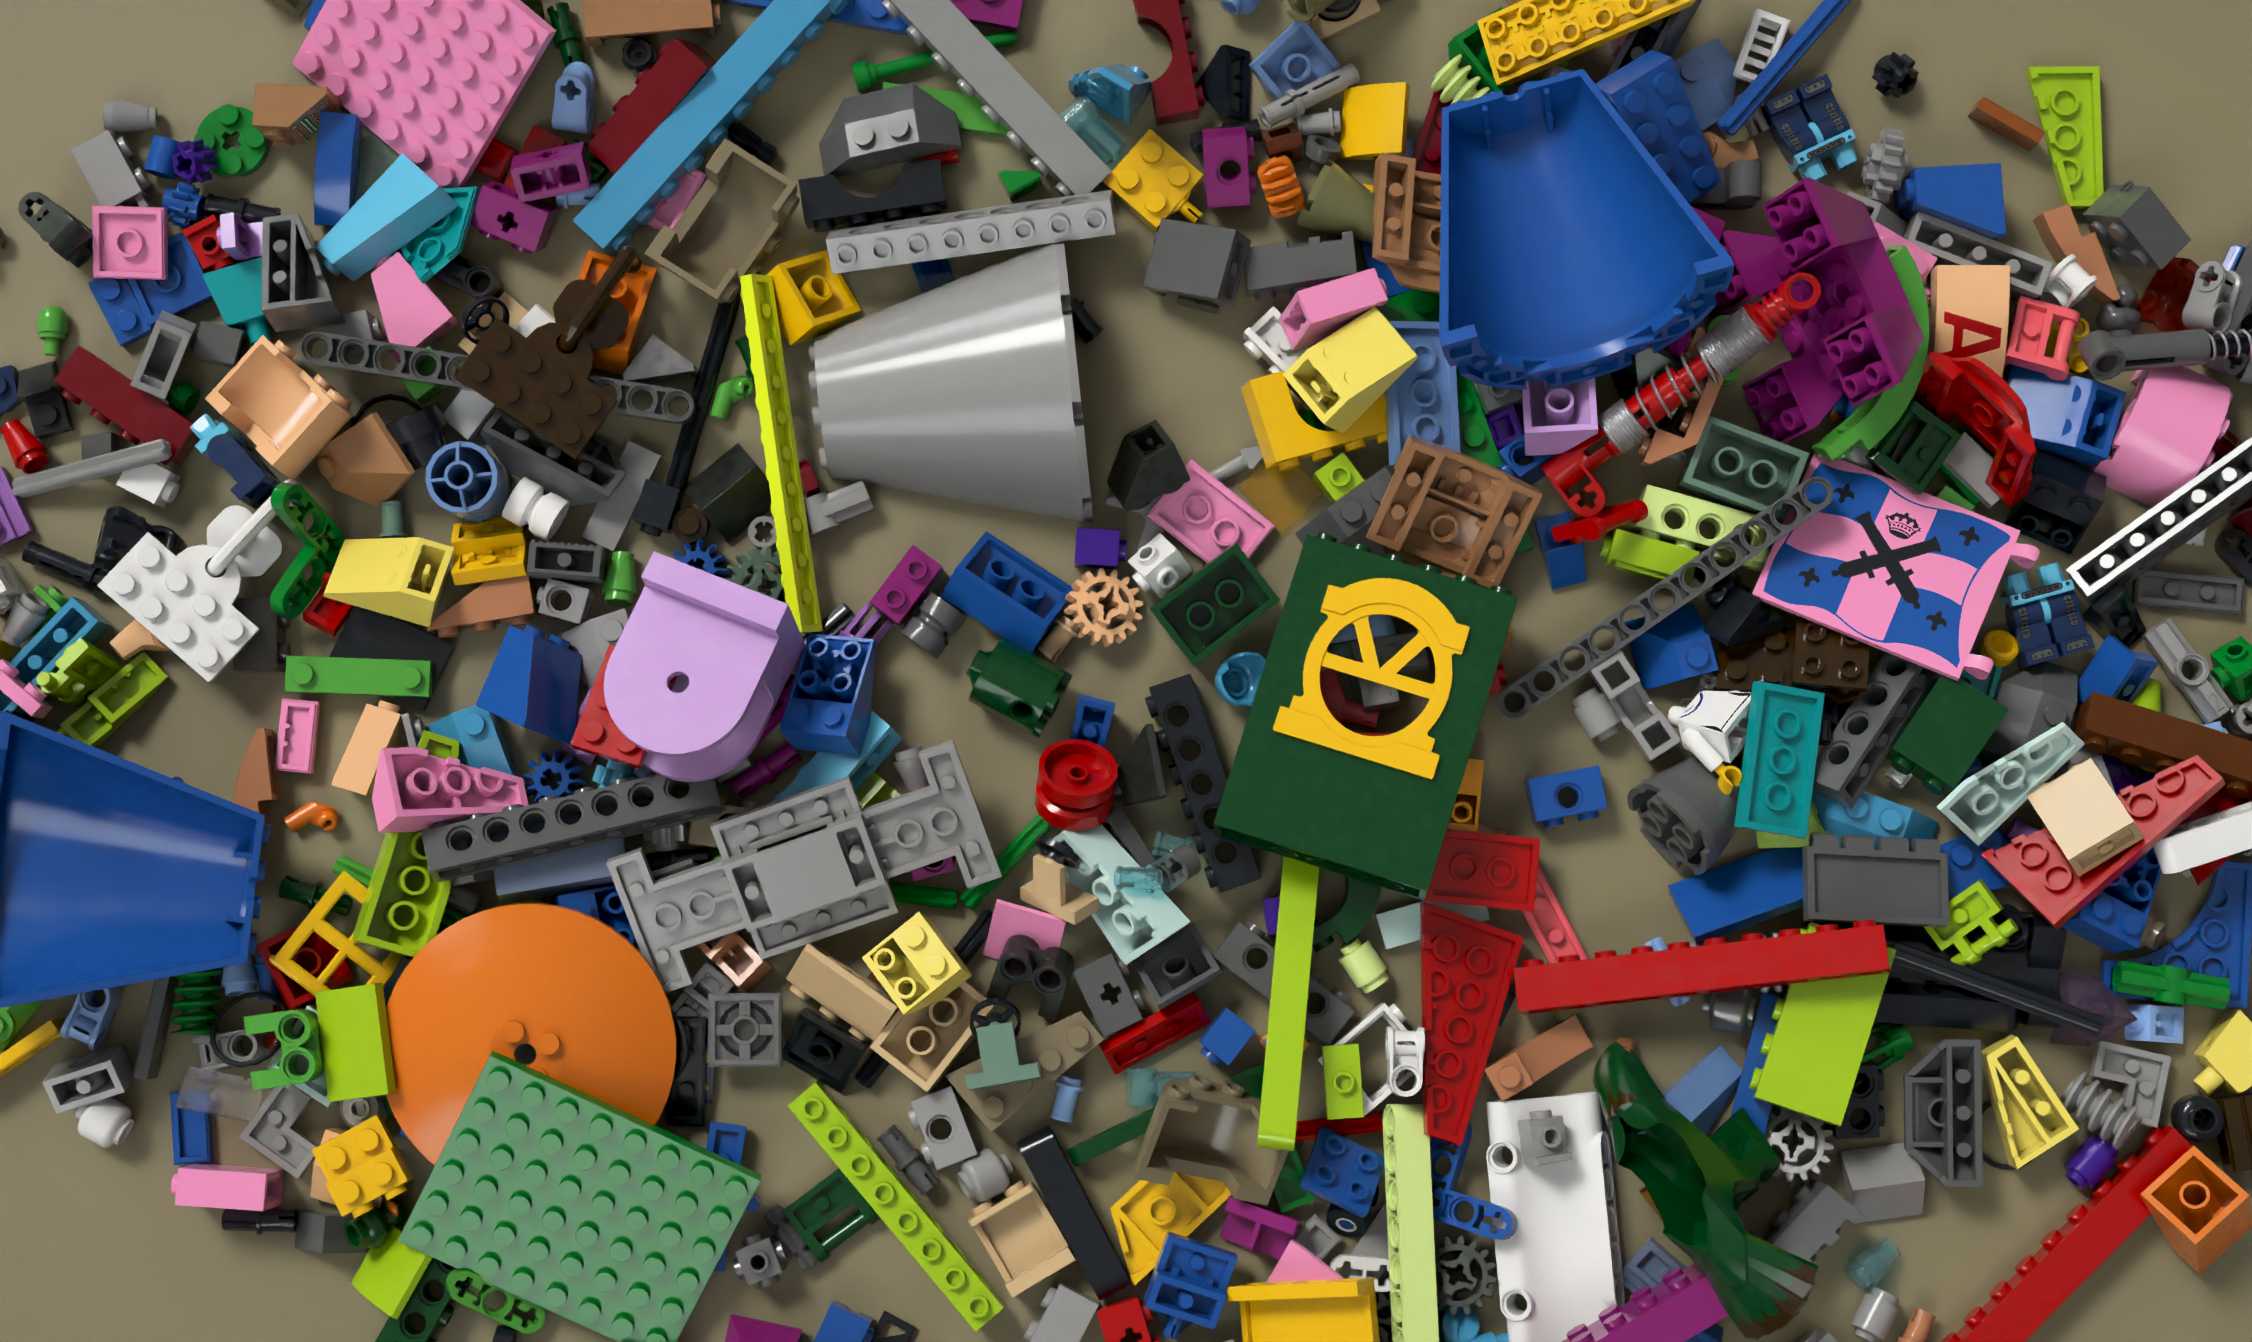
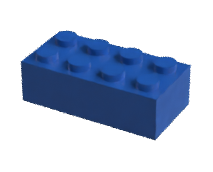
(1659, 113)

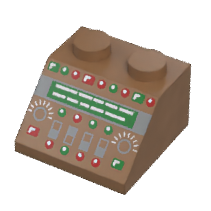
(291, 112)

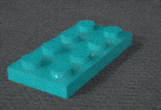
(1779, 759)

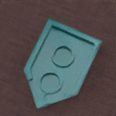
(445, 238)

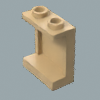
(2085, 816)
(1021, 1237)

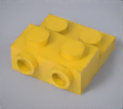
(362, 1167)

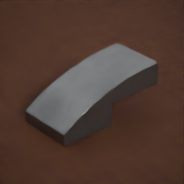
(695, 996)

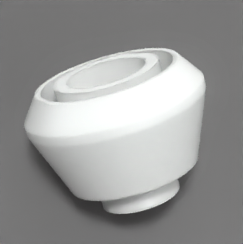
(373, 1104)

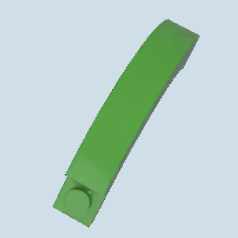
(1881, 413)

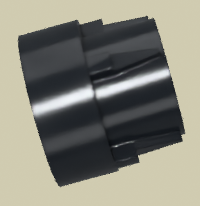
(420, 434)

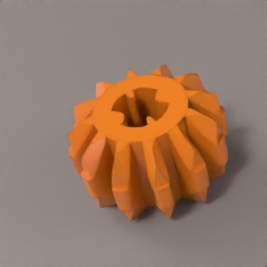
(1281, 187)

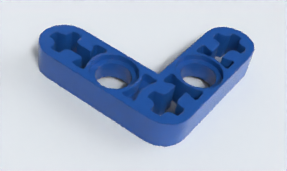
(1452, 1199)

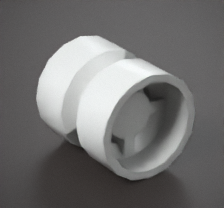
(540, 511)

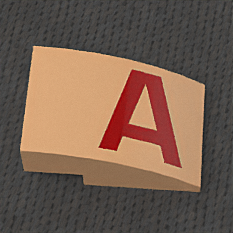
(1970, 312)

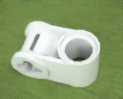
(2067, 283)
(1405, 1058)

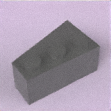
(1294, 267)

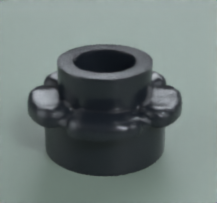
(635, 46)

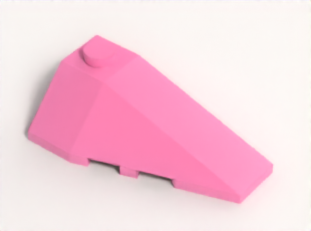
(423, 789)

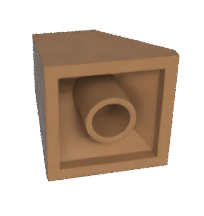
(365, 462)

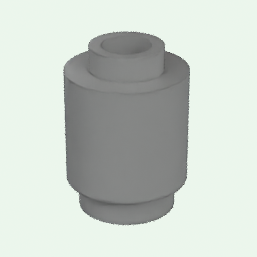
(1596, 714)
(1875, 1315)

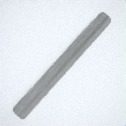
(91, 468)

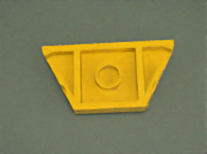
(1153, 1209)

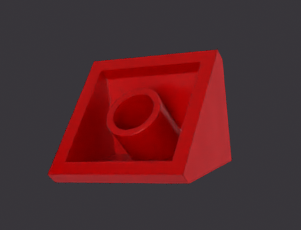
(313, 957)

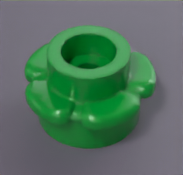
(183, 397)

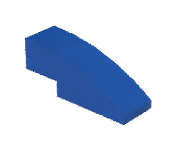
(336, 166)

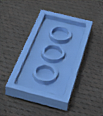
(1425, 395)

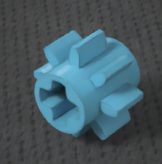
(612, 772)

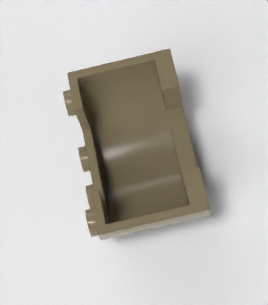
(727, 224)
(1210, 1135)

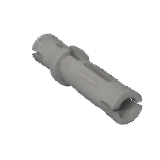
(1297, 101)

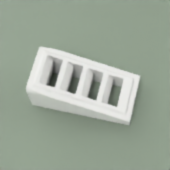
(1766, 20)

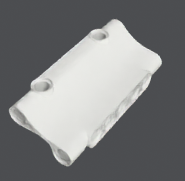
(1566, 1215)

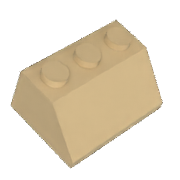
(841, 992)
(932, 1038)

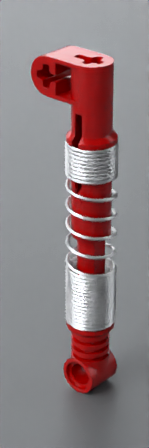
(1719, 350)

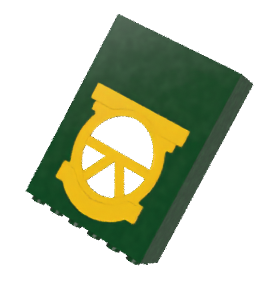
(1346, 797)

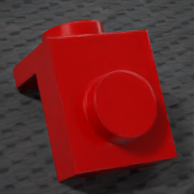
(326, 613)

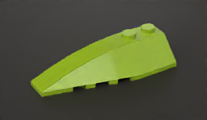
(402, 900)

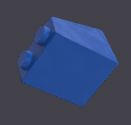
(1956, 194)
(534, 683)

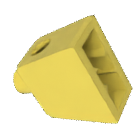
(2226, 1055)

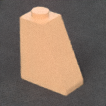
(377, 729)

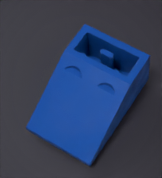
(2070, 415)
(831, 695)
(2121, 910)

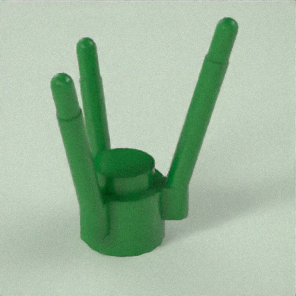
(1891, 1043)

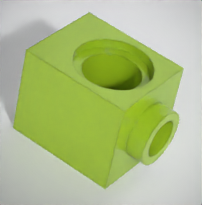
(1337, 478)

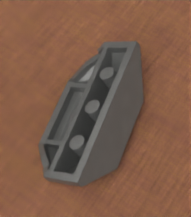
(887, 130)
(529, 455)
(1353, 513)
(2036, 703)
(1946, 1112)

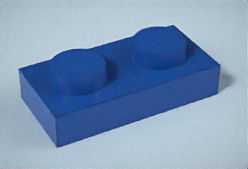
(120, 309)

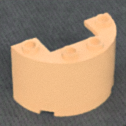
(280, 406)

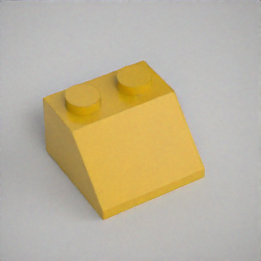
(810, 297)

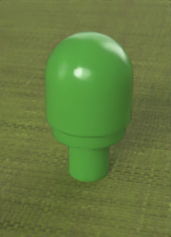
(52, 328)

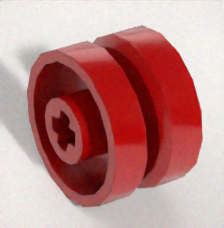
(1075, 785)

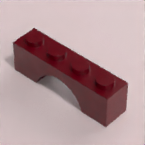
(1174, 92)

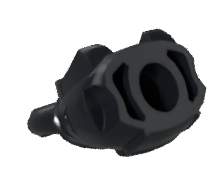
(122, 531)

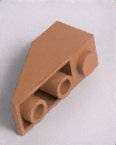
(489, 604)

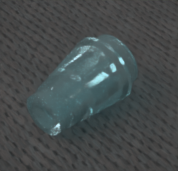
(1872, 1264)

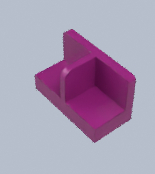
(1259, 1227)

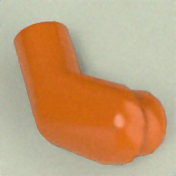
(314, 813)

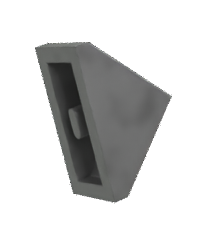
(658, 364)

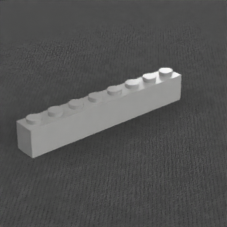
(1003, 93)

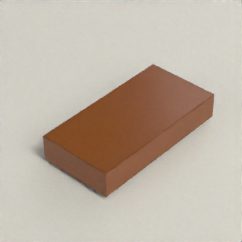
(2006, 124)

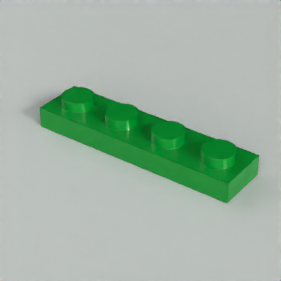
(1287, 1188)

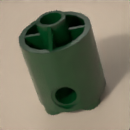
(1017, 685)

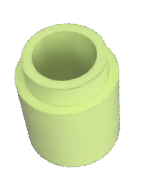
(1363, 964)

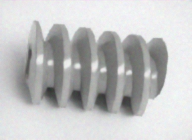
(2100, 1110)

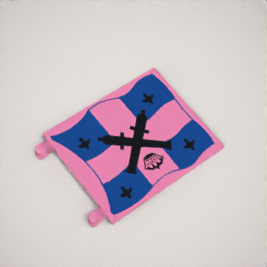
(1892, 568)

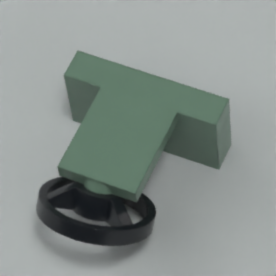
(999, 1049)

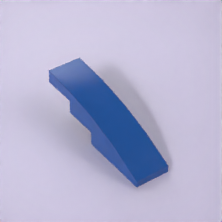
(1757, 1110)

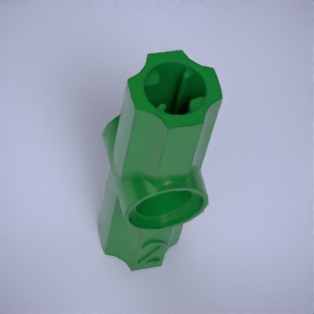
(2171, 984)

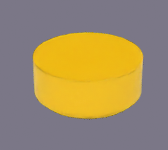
(1999, 647)

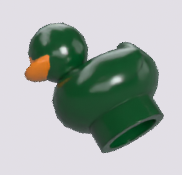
(372, 1227)

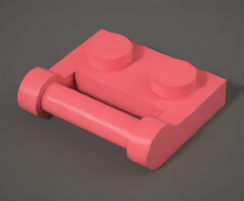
(2030, 335)

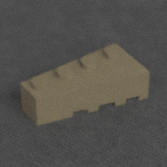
(1054, 1047)

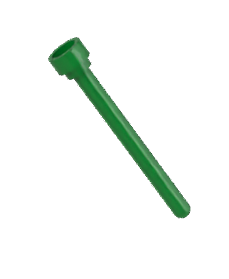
(867, 74)

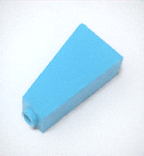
(384, 219)

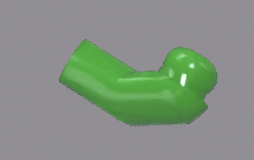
(729, 393)

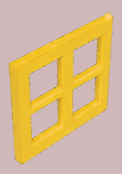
(315, 922)

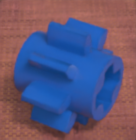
(184, 204)

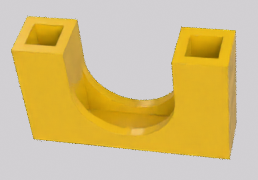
(1288, 438)

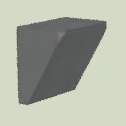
(99, 444)

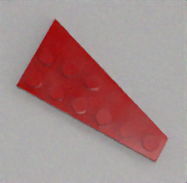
(1462, 998)

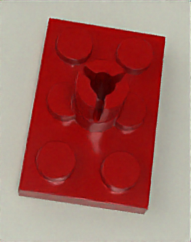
(598, 732)
(1486, 871)

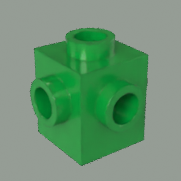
(2234, 667)

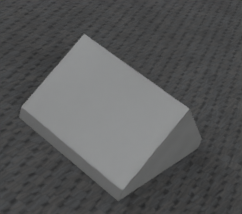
(1882, 1182)

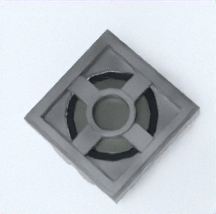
(745, 1029)

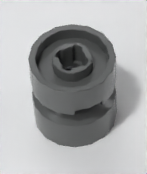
(933, 624)

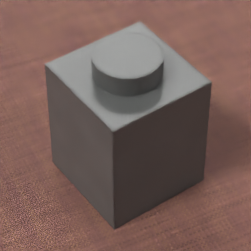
(219, 344)

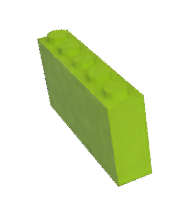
(1818, 1044)

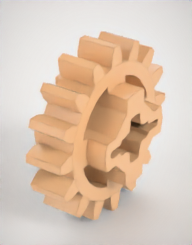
(1089, 612)

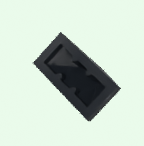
(1227, 82)

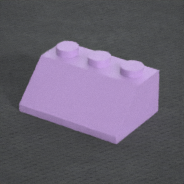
(1558, 416)

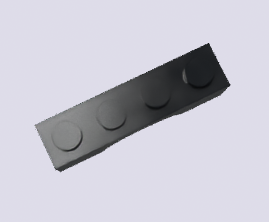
(917, 190)

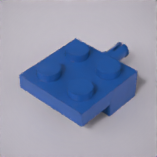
(1189, 1282)

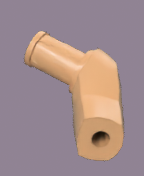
(135, 639)

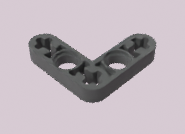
(1173, 873)

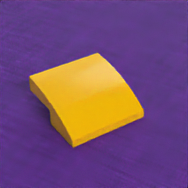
(1374, 121)
(488, 551)

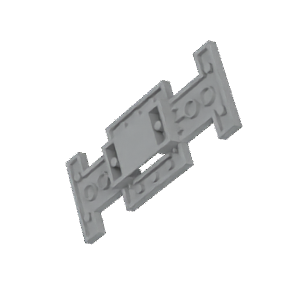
(809, 883)

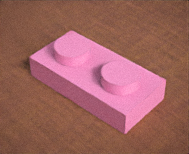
(27, 696)

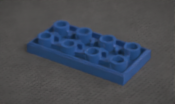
(1740, 893)

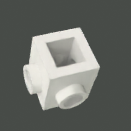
(1159, 566)

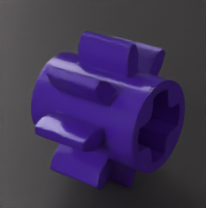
(194, 161)

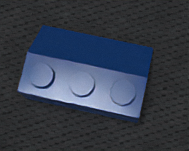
(1007, 592)

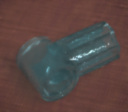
(1089, 125)
(1145, 1084)

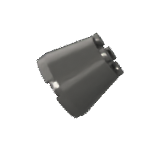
(1686, 814)

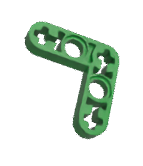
(315, 549)

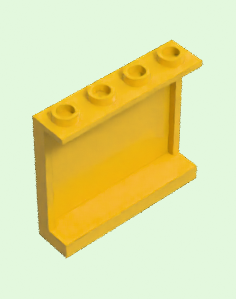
(1308, 1310)

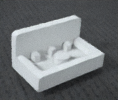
(1269, 341)

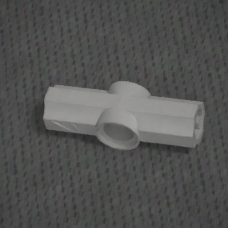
(2202, 688)

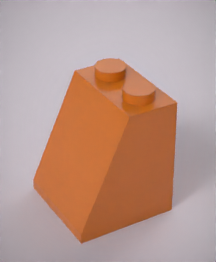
(2198, 1209)

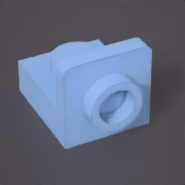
(2155, 1023)

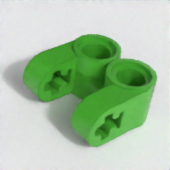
(291, 1046)

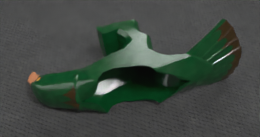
(1699, 1188)

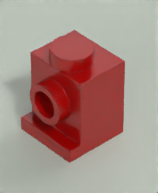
(200, 236)

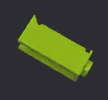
(1645, 555)

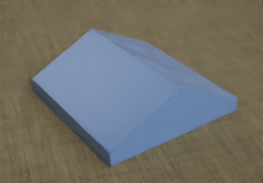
(1293, 61)

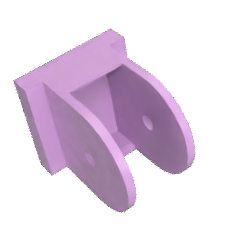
(729, 664)

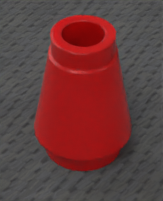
(24, 447)

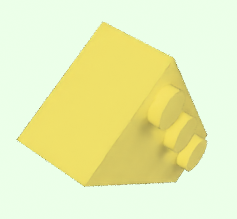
(2023, 1102)

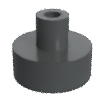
(1320, 149)

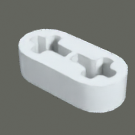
(1363, 1263)

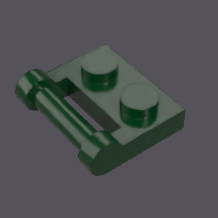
(1922, 454)
(822, 1205)

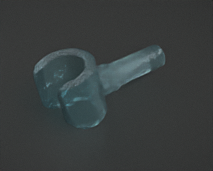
(1346, 651)

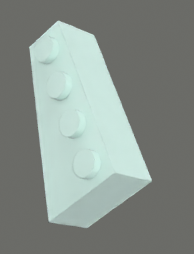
(1127, 917)

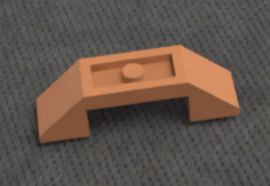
(1665, 444)

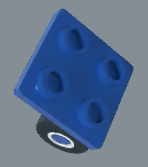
(1346, 1178)

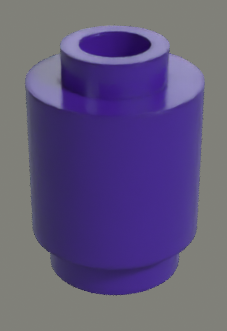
(2090, 1162)

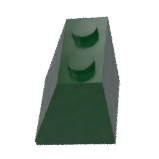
(1946, 734)

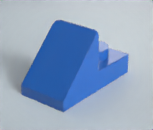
(1562, 560)
(1092, 720)

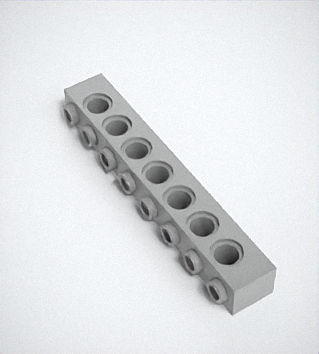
(971, 232)

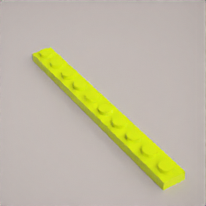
(780, 451)

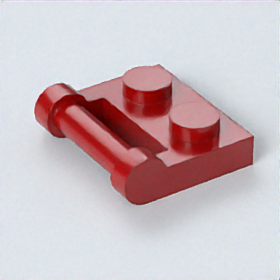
(1596, 526)

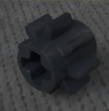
(1895, 75)

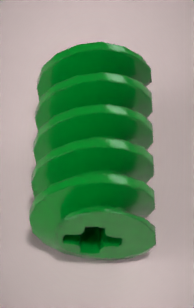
(196, 1002)

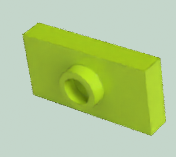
(1342, 1081)

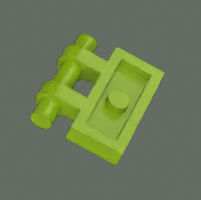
(80, 670)
(1966, 912)

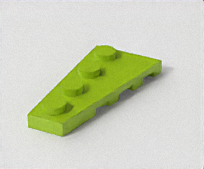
(2072, 128)

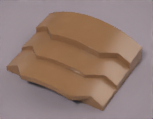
(1407, 222)
(1453, 513)

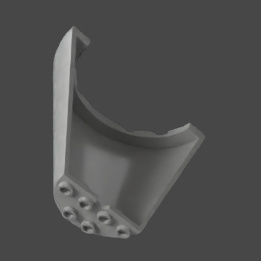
(962, 392)

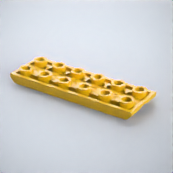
(1548, 32)

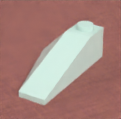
(2002, 787)

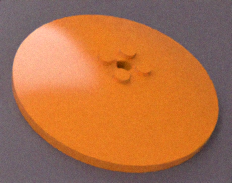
(533, 980)

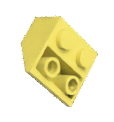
(916, 965)

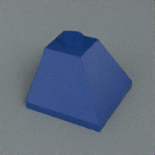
(1672, 649)

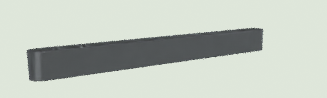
(448, 362)
(1682, 594)

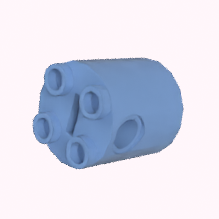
(468, 481)

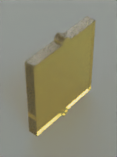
(1280, 494)

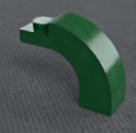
(1353, 915)

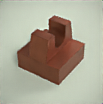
(1282, 139)

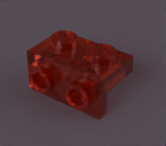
(2168, 294)

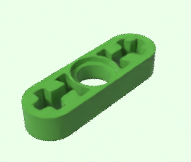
(514, 1319)

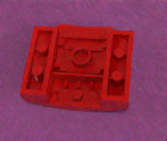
(1989, 410)

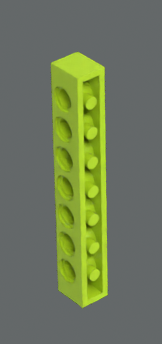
(897, 1205)

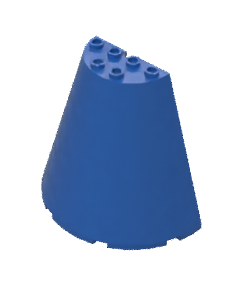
(1562, 239)
(115, 870)

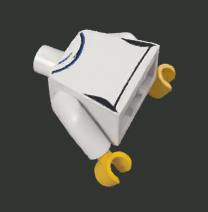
(1715, 731)

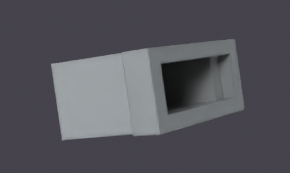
(163, 354)

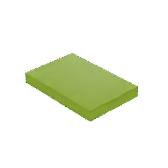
(355, 1042)

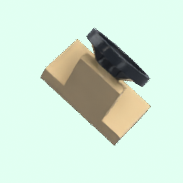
(482, 313)
(1048, 885)

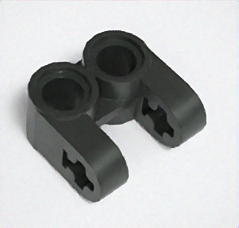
(58, 228)
(1035, 968)

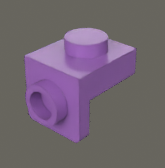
(240, 239)

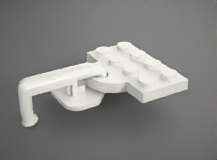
(187, 605)

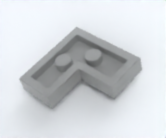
(1378, 696)
(2140, 1071)
(274, 1131)

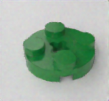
(231, 121)

